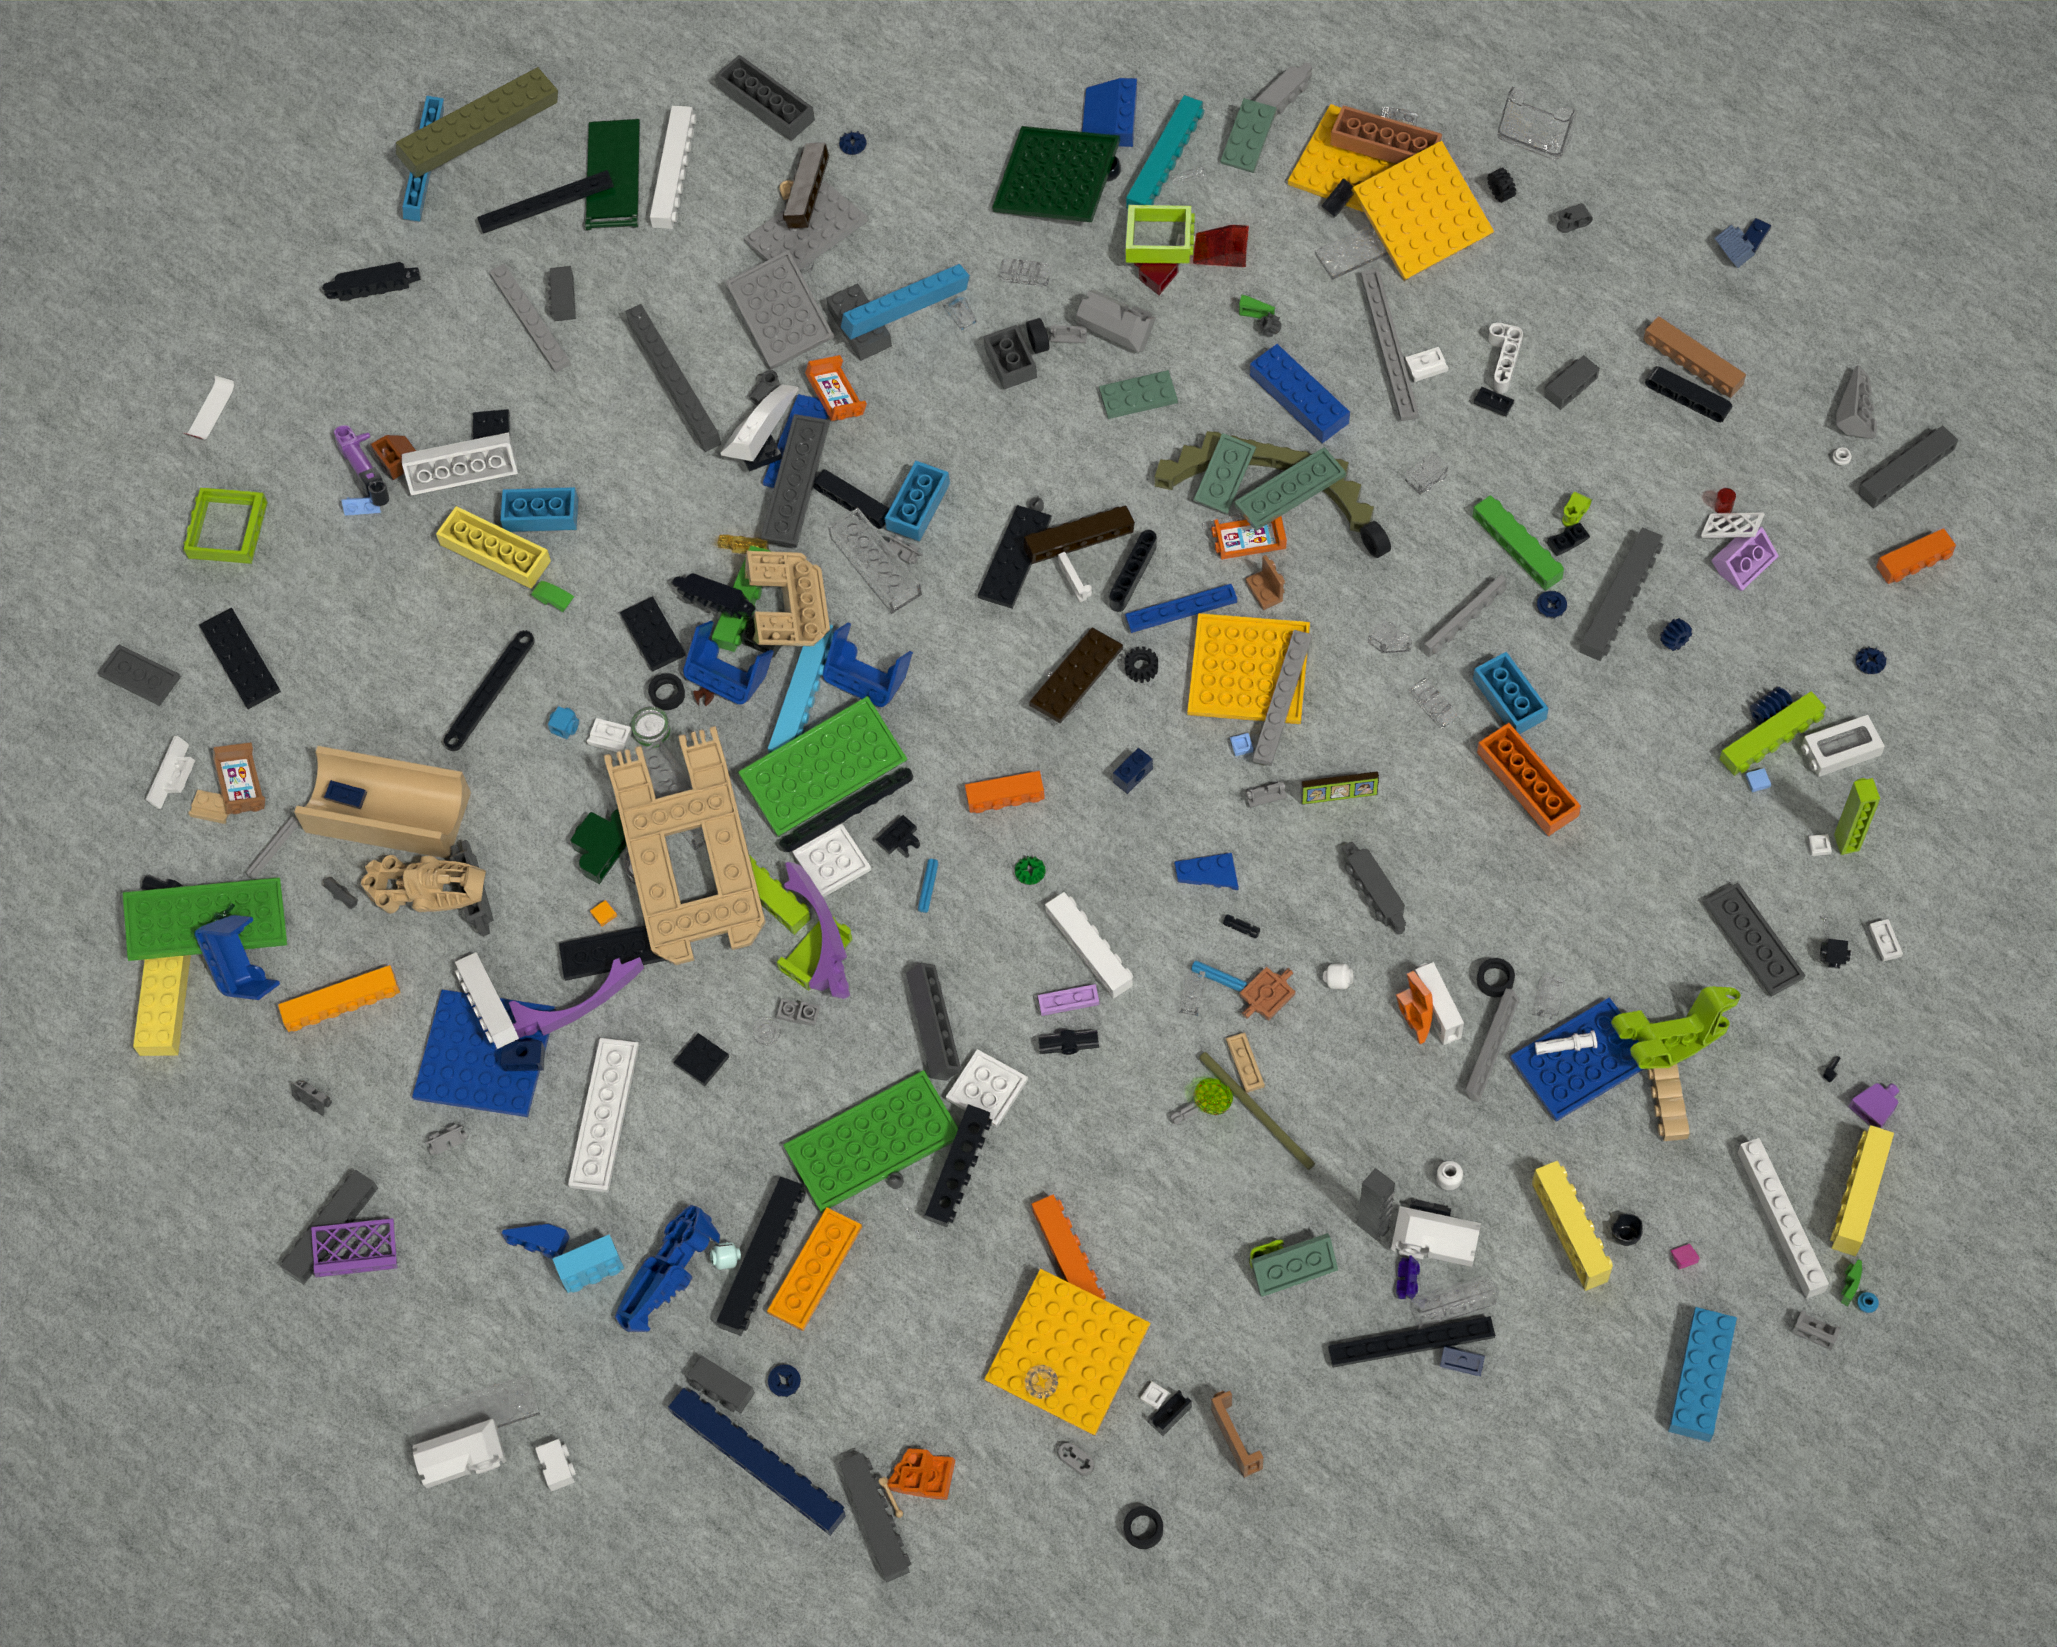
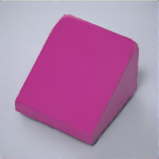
(1685, 1256)

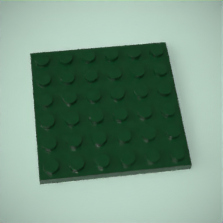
(1056, 174)

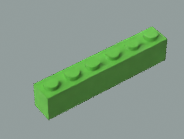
(1518, 542)
(729, 629)

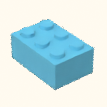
(588, 1264)

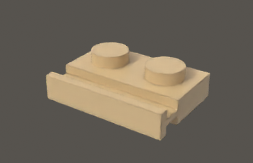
(208, 807)

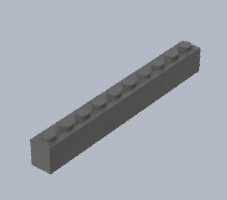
(673, 378)

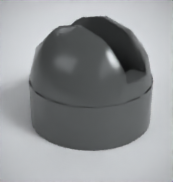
(1039, 506)
(895, 1183)

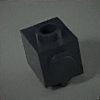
(1835, 953)

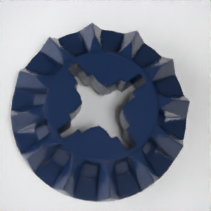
(846, 146)
(1552, 597)
(1871, 667)
(784, 1371)

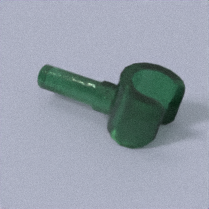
(218, 916)

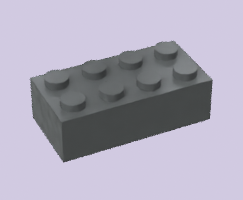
(868, 343)

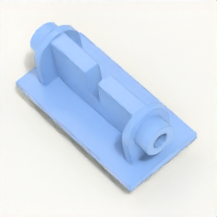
(359, 506)

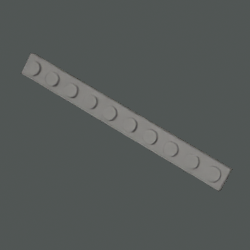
(1389, 345)

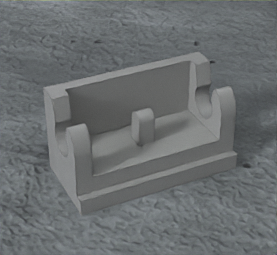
(1816, 1331)

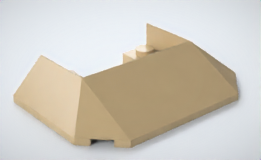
(803, 597)

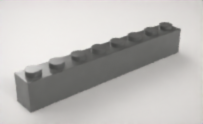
(1621, 594)

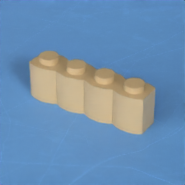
(1670, 1103)

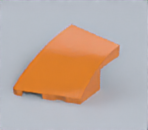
(1417, 1006)
(922, 1475)

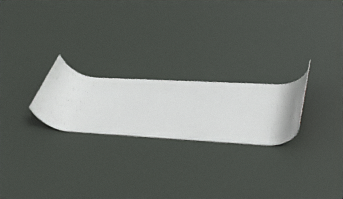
(211, 408)

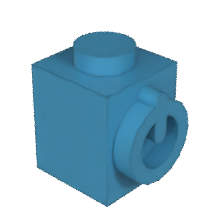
(563, 722)

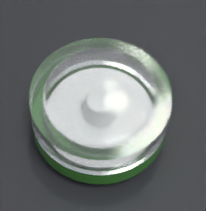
(650, 725)

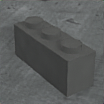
(561, 293)
(1571, 382)
(720, 1385)

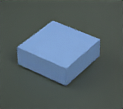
(1241, 744)
(1758, 780)

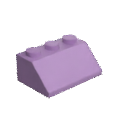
(1745, 558)

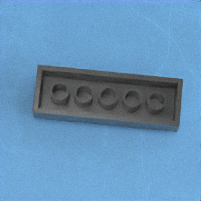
(765, 97)

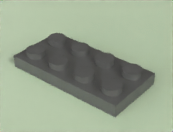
(139, 675)

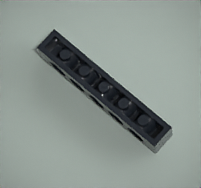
(972, 1116)

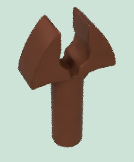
(699, 694)

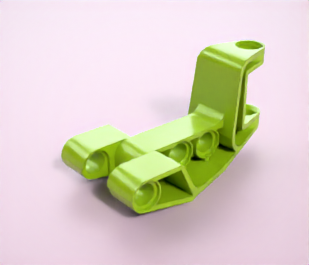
(1678, 1039)

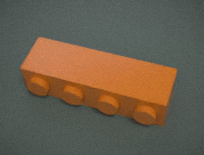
(1916, 556)
(1004, 792)

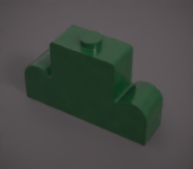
(599, 843)

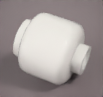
(1338, 976)
(1449, 1175)

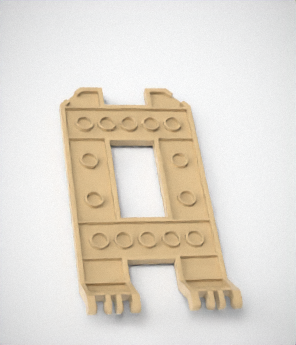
(648, 821)

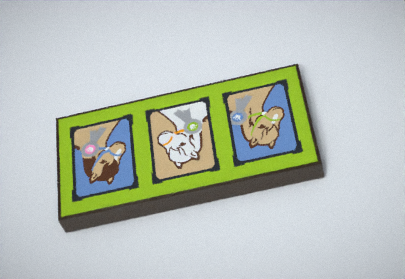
(1339, 787)

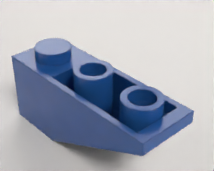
(541, 1238)

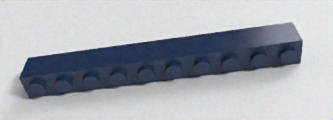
(757, 1461)

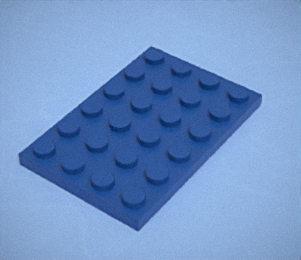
(1573, 1077)

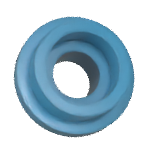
(1865, 1307)

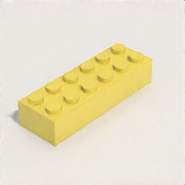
(493, 547)
(161, 1006)
(1861, 1190)
(1572, 1225)

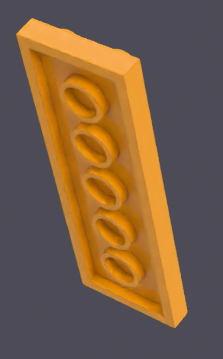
(814, 1269)

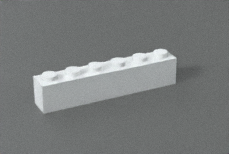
(1089, 945)
(486, 1000)

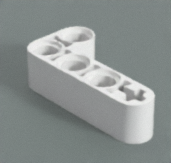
(1506, 341)

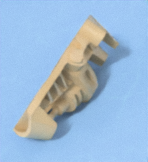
(422, 884)

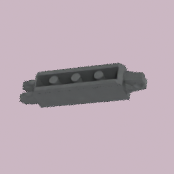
(1375, 886)
(479, 913)

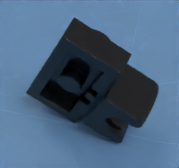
(899, 837)

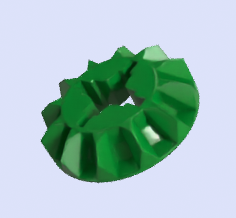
(1024, 876)

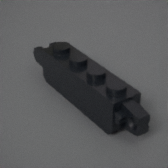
(371, 281)
(714, 596)

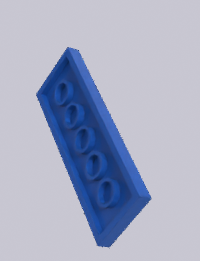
(803, 406)

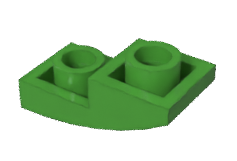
(552, 594)
(1853, 1279)

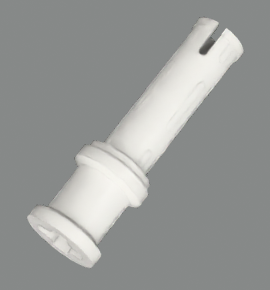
(1575, 1042)

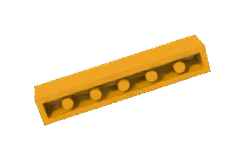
(339, 998)

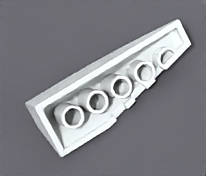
(757, 427)

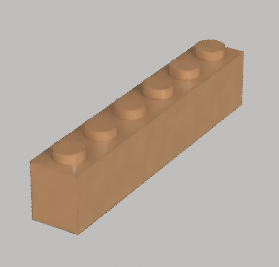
(1694, 357)

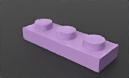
(1068, 1000)

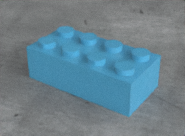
(917, 500)
(539, 509)
(1510, 693)

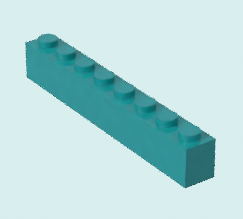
(1166, 152)

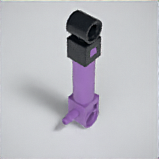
(369, 476)

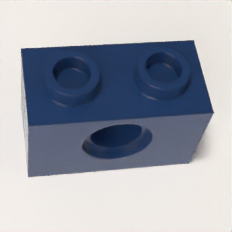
(1133, 770)
(530, 1062)

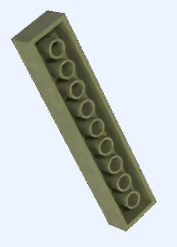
(476, 122)

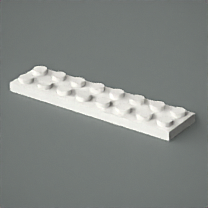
(603, 1115)

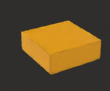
(603, 913)

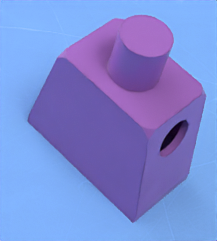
(1875, 1104)

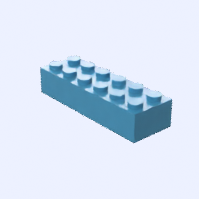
(1702, 1374)

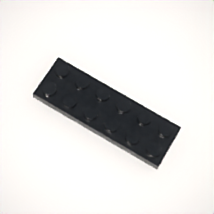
(1011, 562)
(239, 658)
(596, 953)

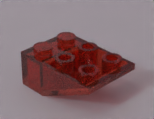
(1222, 246)

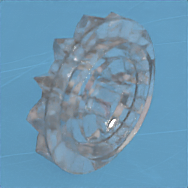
(1032, 1378)

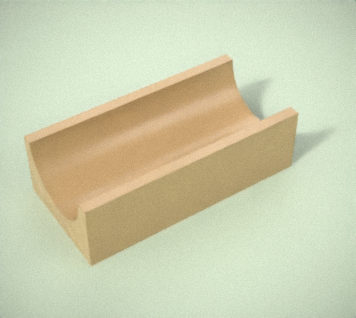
(404, 807)

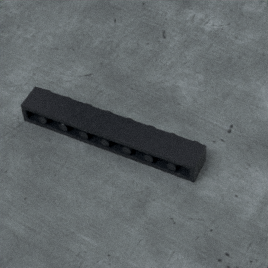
(760, 1256)

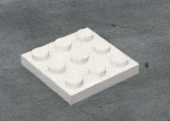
(832, 860)
(988, 1086)

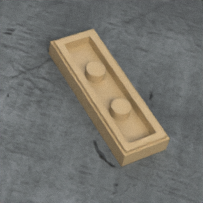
(1245, 1062)

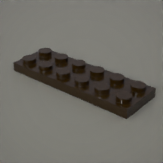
(1076, 675)

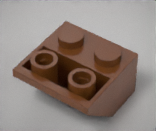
(389, 453)

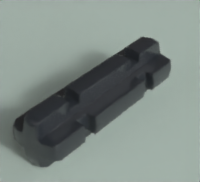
(1241, 926)

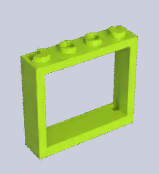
(1153, 253)
(207, 495)

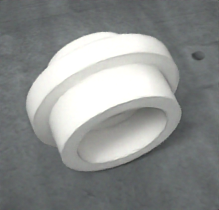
(1844, 452)

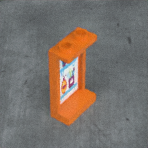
(834, 388)
(1241, 539)

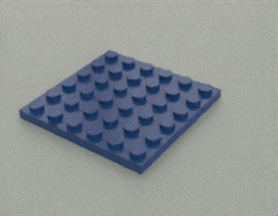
(466, 1068)

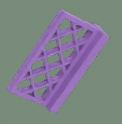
(359, 1264)

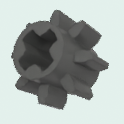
(1270, 325)

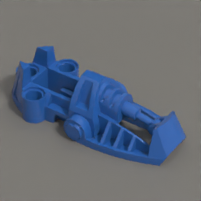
(665, 1272)

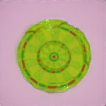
(1212, 1096)

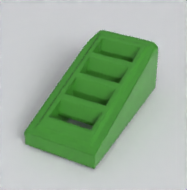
(1254, 308)

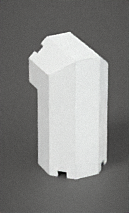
(1435, 1235)
(459, 1453)

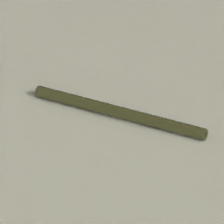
(1265, 1119)

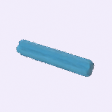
(928, 885)
(1219, 976)

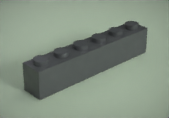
(1908, 466)
(933, 1021)
(1376, 1204)
(342, 1209)
(874, 1517)

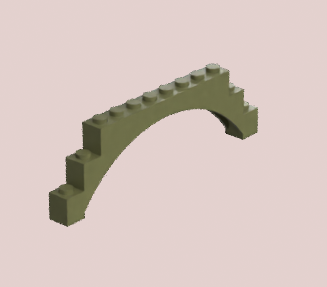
(1196, 460)

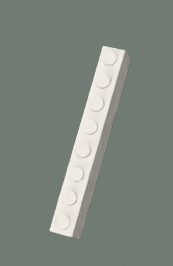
(672, 167)
(1783, 1218)

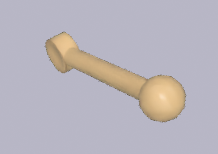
(883, 1482)

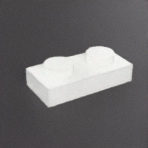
(1885, 940)

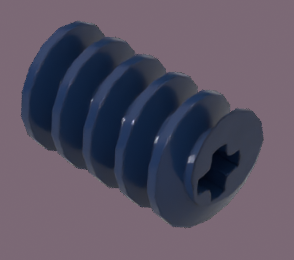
(1770, 705)

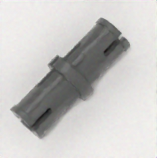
(340, 892)

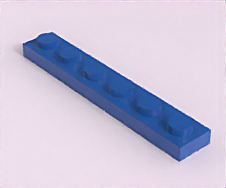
(1181, 608)

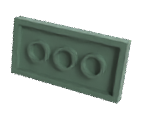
(1248, 135)
(1138, 394)
(1224, 473)
(1294, 1265)

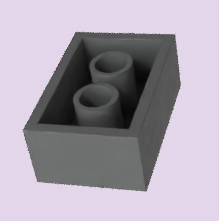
(1010, 357)

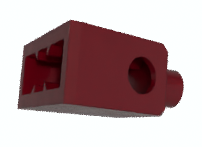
(1157, 275)

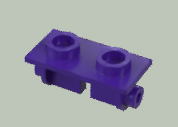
(1409, 1269)

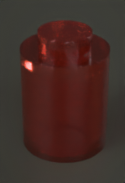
(1725, 501)

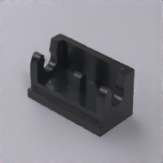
(1170, 1413)

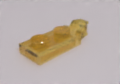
(740, 544)

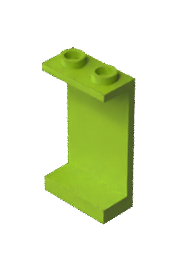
(804, 959)

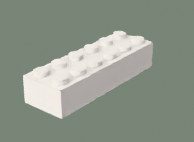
(459, 463)

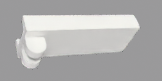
(1080, 591)

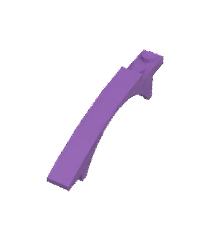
(830, 967)
(530, 1020)

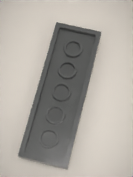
(1754, 939)

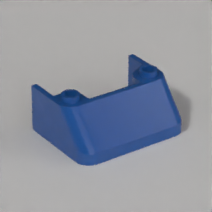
(718, 676)
(858, 678)
(229, 960)

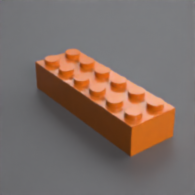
(1528, 779)

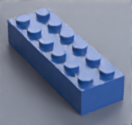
(1299, 393)

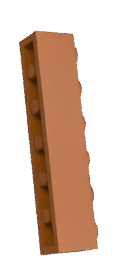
(1065, 1245)

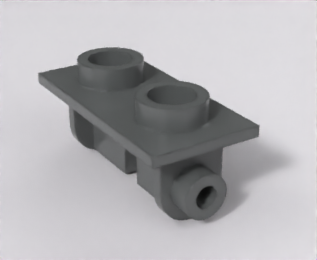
(305, 1092)

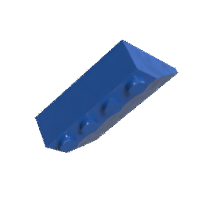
(1112, 109)

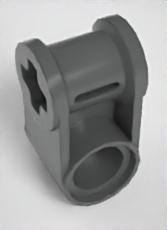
(1574, 218)

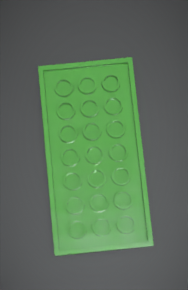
(822, 766)
(165, 920)
(872, 1141)

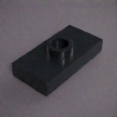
(1338, 198)
(1494, 401)

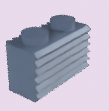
(1735, 246)

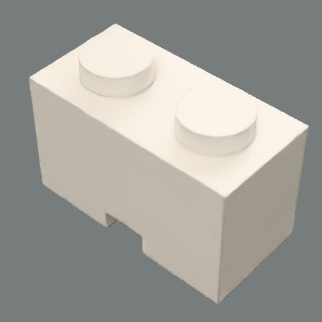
(554, 1458)

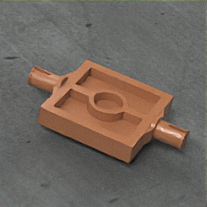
(1267, 993)

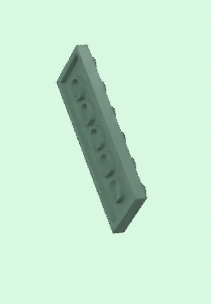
(1290, 488)

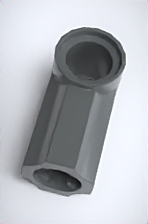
(765, 387)

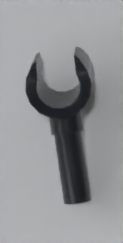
(1829, 1073)

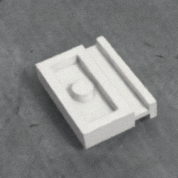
(1426, 364)
(609, 735)

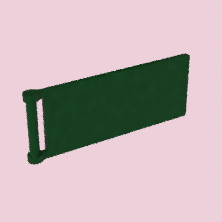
(615, 148)

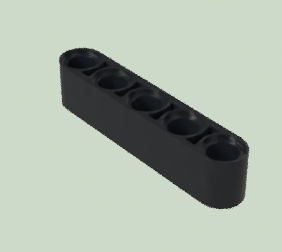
(1688, 394)
(850, 497)
(1133, 563)

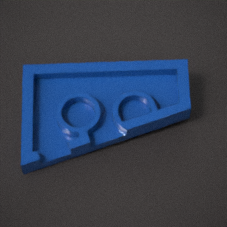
(1208, 870)

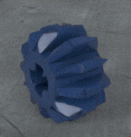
(1676, 634)

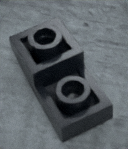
(1569, 539)

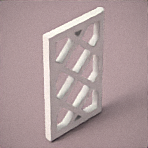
(1720, 533)

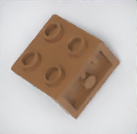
(1267, 584)

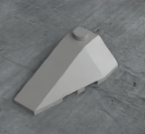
(1855, 409)

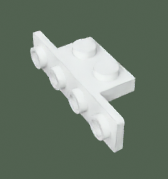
(172, 773)

